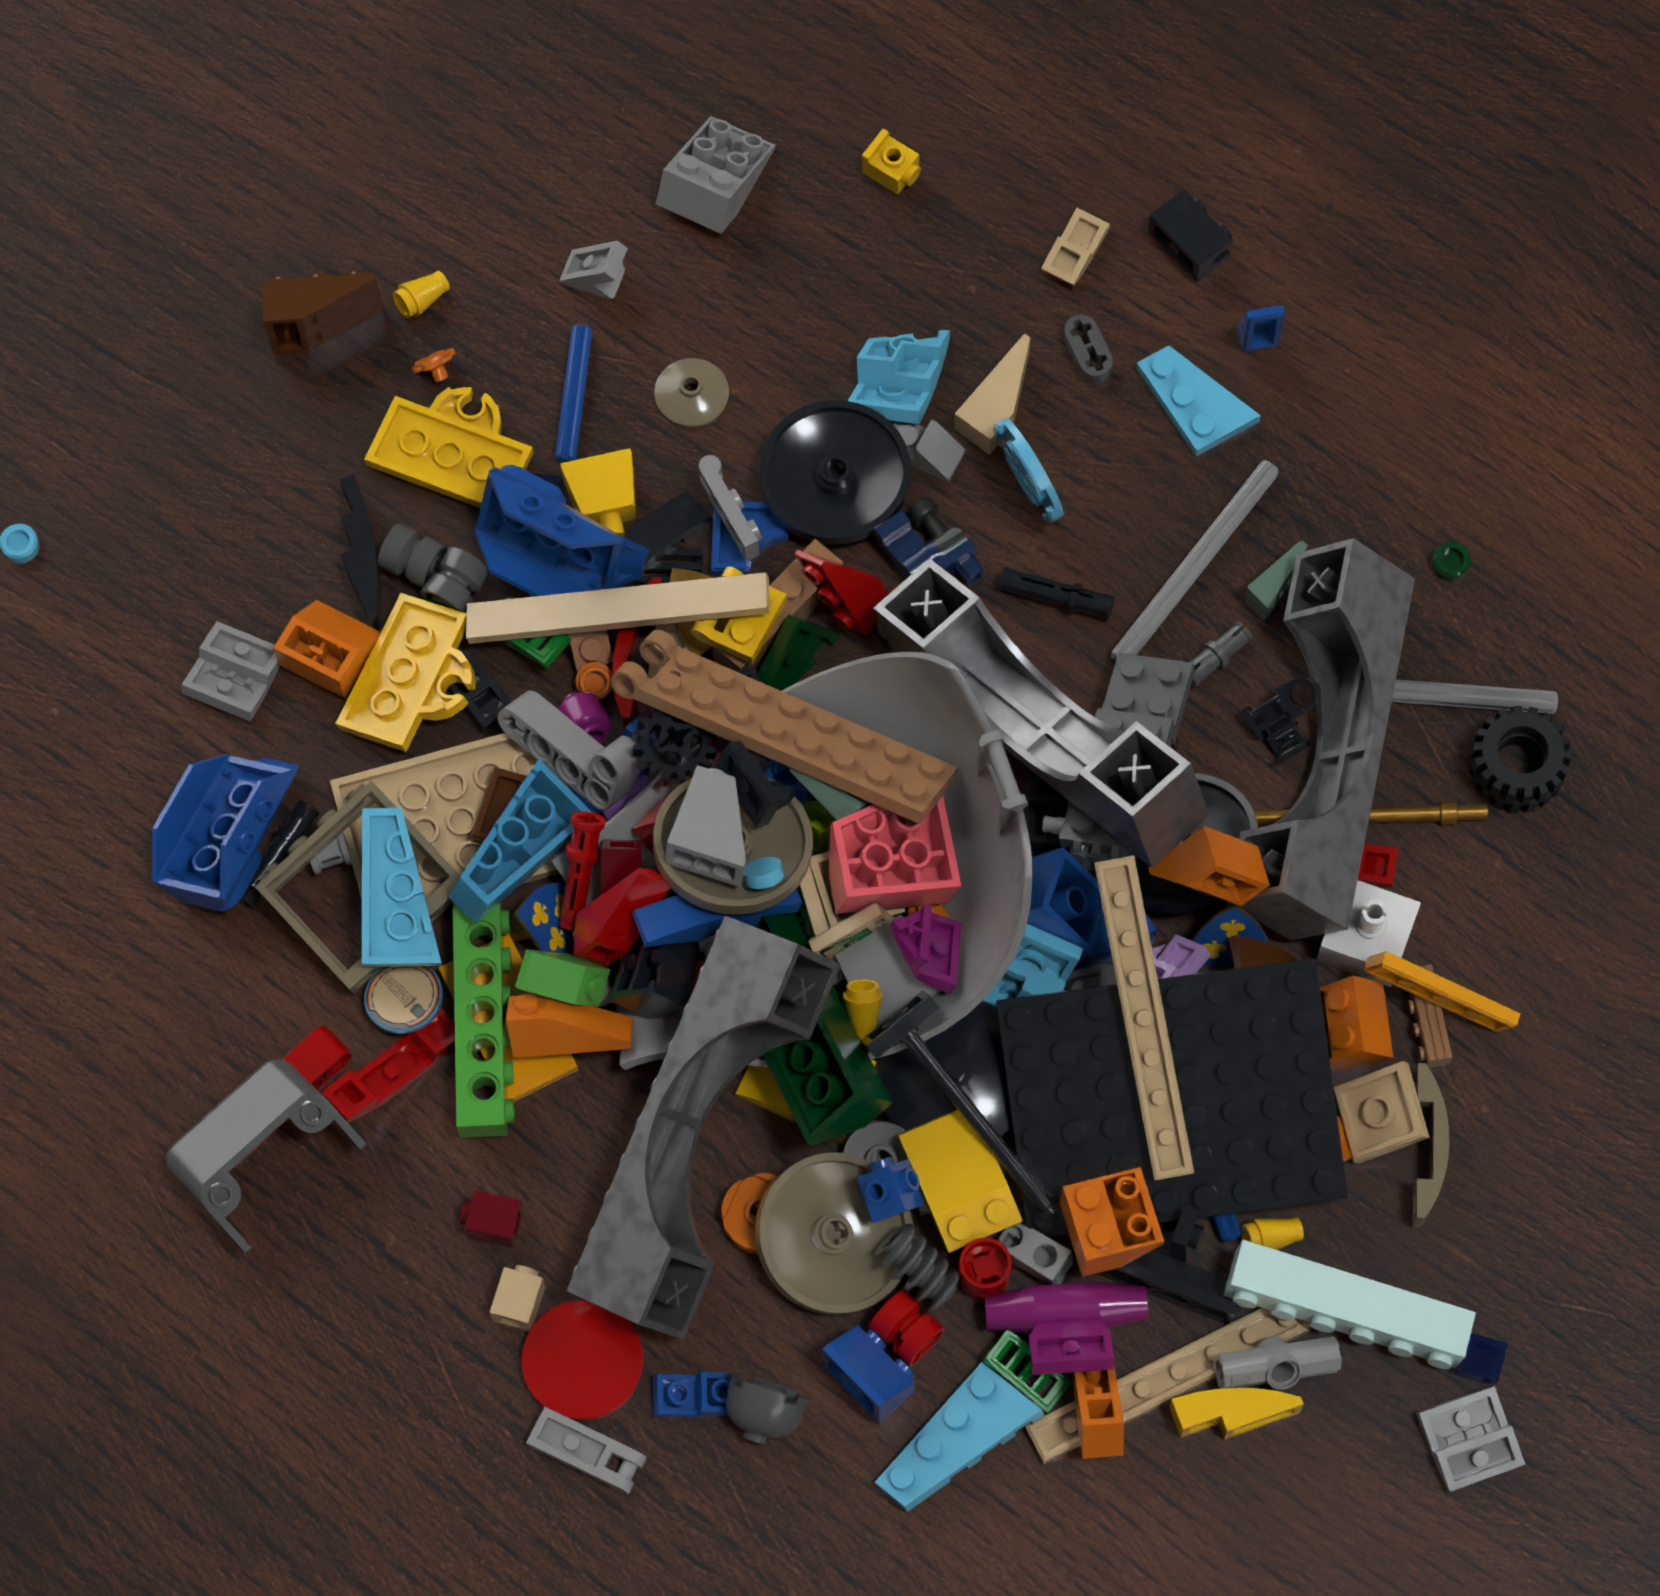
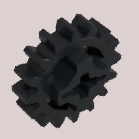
(670, 760)

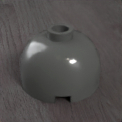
(764, 1408)

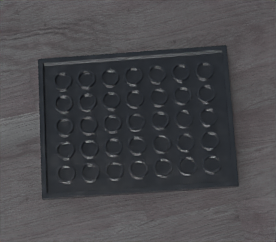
(1247, 1078)

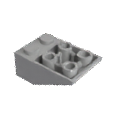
(713, 174)

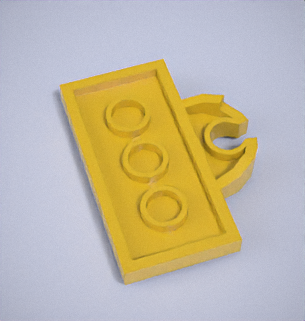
(444, 446)
(409, 674)

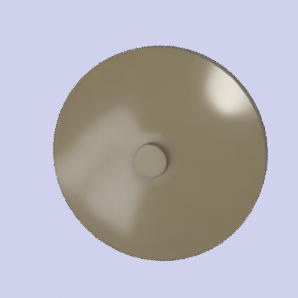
(786, 838)
(821, 1238)

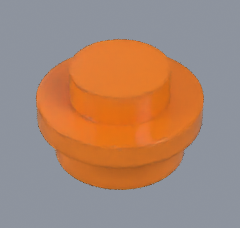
(594, 678)

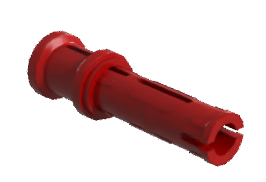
(582, 853)

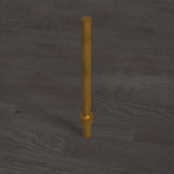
(1446, 812)

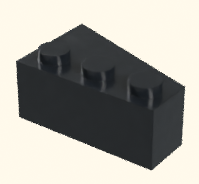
(655, 978)

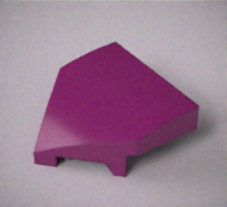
(930, 947)

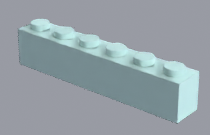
(1349, 1304)

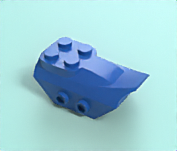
(547, 545)
(213, 828)

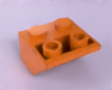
(326, 647)
(1215, 866)
(1356, 1023)
(1110, 1220)

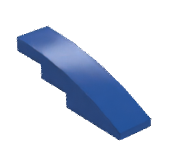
(680, 921)

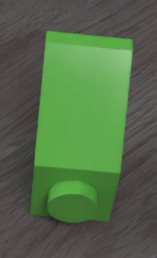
(563, 977)

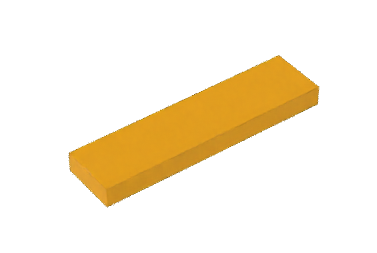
(1441, 991)

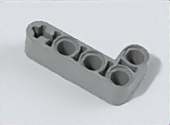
(592, 770)

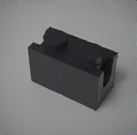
(1190, 235)

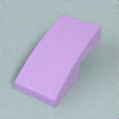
(1181, 958)

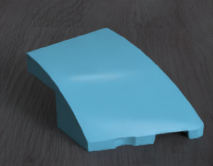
(900, 375)
(1038, 968)

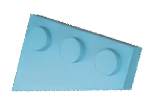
(1194, 401)

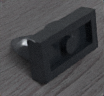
(754, 790)

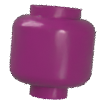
(588, 713)

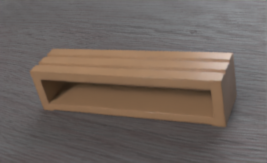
(1430, 1029)

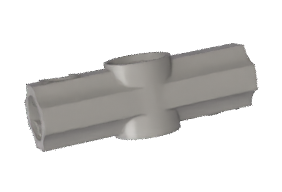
(1277, 1363)

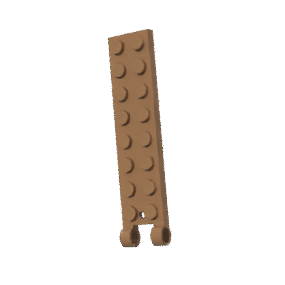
(785, 729)

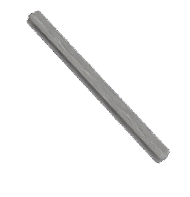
(1197, 560)

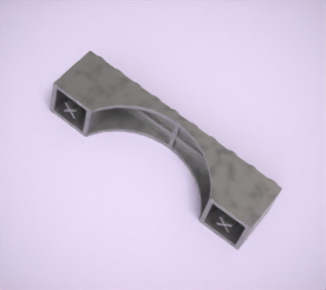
(1350, 625)
(1112, 774)
(644, 1245)

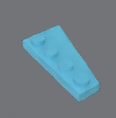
(393, 900)
(965, 1428)

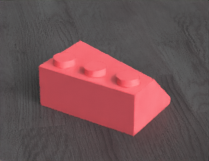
(891, 860)

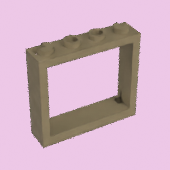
(305, 850)

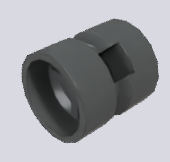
(407, 553)
(457, 579)

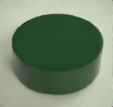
(1451, 561)

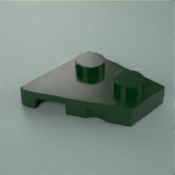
(793, 652)

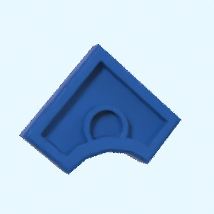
(726, 552)

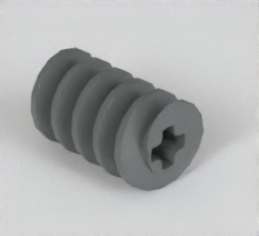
(920, 1266)

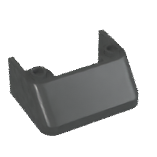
(237, 1126)

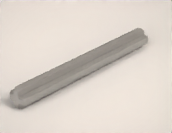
(1474, 696)

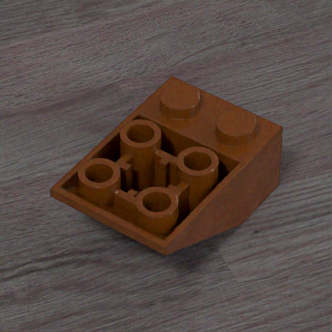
(316, 309)

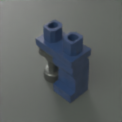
(947, 547)

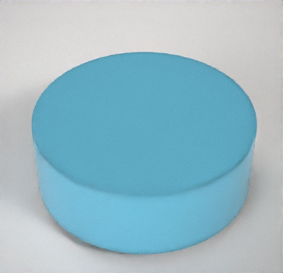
(19, 543)
(763, 873)

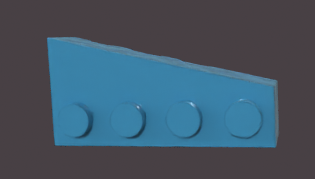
(520, 842)

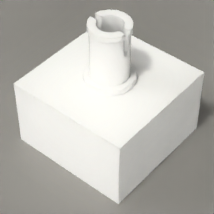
(1377, 924)

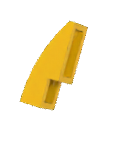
(1232, 1409)

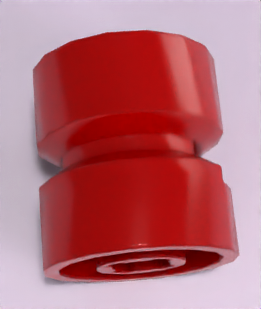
(984, 1268)
(906, 1328)

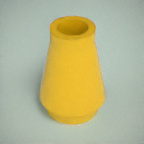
(417, 295)
(863, 1005)
(1273, 1232)

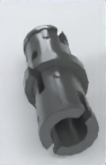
(1217, 652)

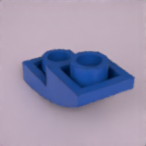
(690, 1395)

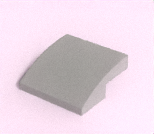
(232, 671)
(881, 960)
(1470, 1438)

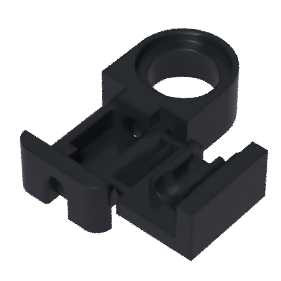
(1275, 718)

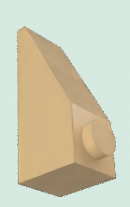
(994, 399)

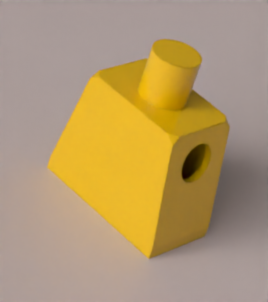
(603, 488)

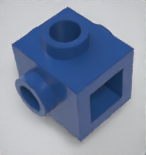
(890, 1189)

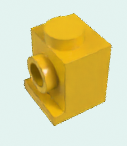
(890, 174)

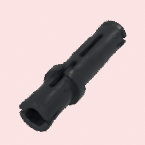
(1070, 596)
(277, 850)

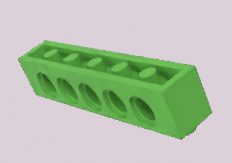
(474, 1115)

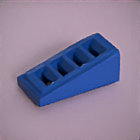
(1261, 328)

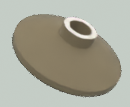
(694, 407)

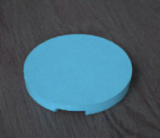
(1028, 470)

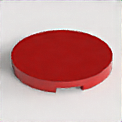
(582, 1361)

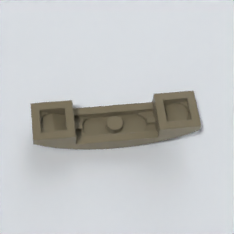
(1431, 1101)

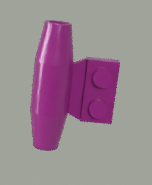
(1067, 1322)

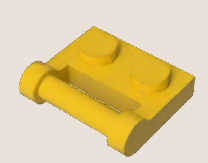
(743, 634)

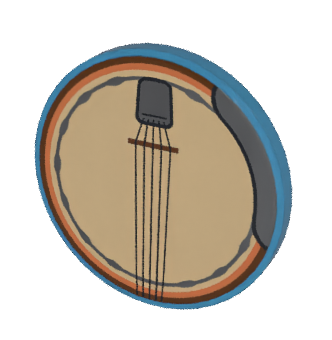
(403, 998)

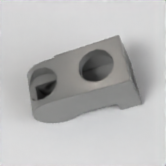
(1037, 1254)

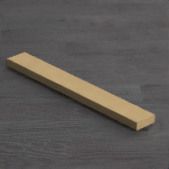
(617, 608)
(1144, 1017)
(1166, 1378)

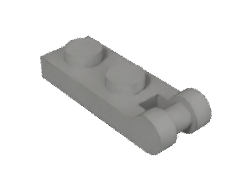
(729, 507)
(585, 1450)

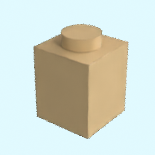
(518, 1298)

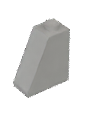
(709, 829)

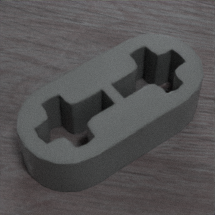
(1095, 345)

